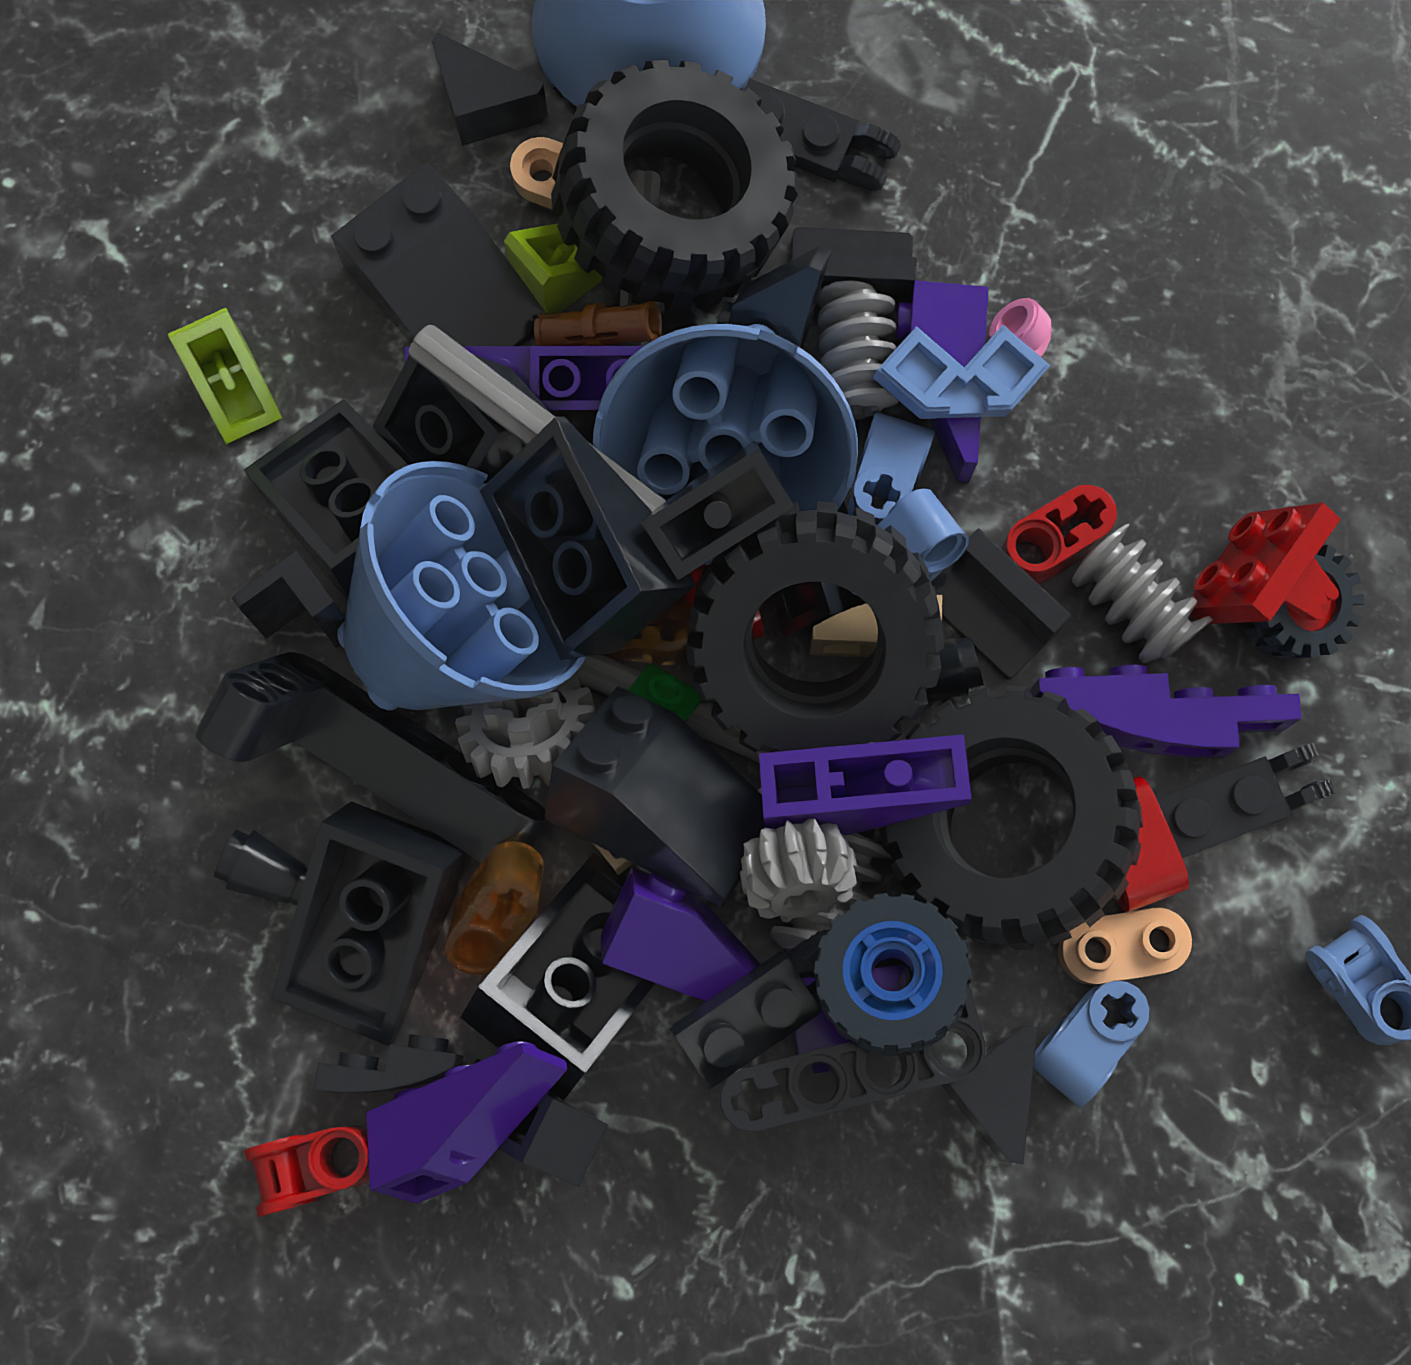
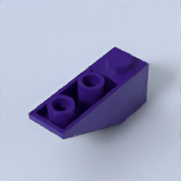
(450, 1128)

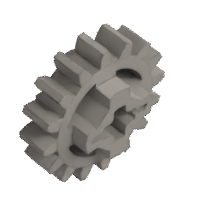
(524, 733)

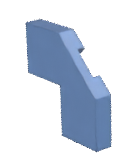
(940, 387)

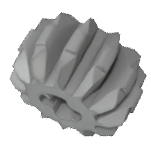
(798, 870)

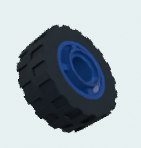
(903, 931)

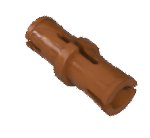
(599, 325)

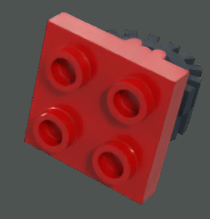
(1283, 583)

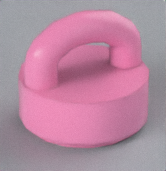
(1027, 322)

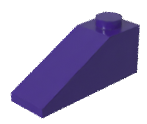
(957, 322)
(865, 783)
(672, 938)

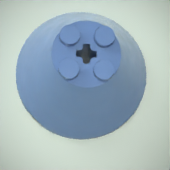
(592, 39)
(717, 390)
(439, 600)

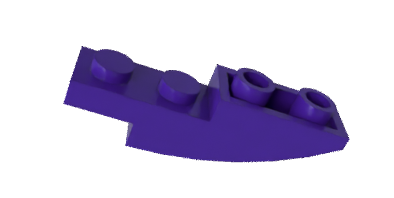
(560, 374)
(1191, 725)

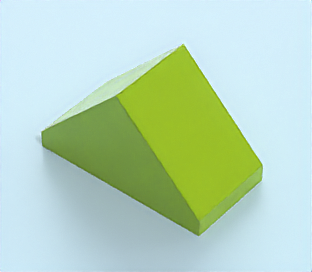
(548, 267)
(225, 375)

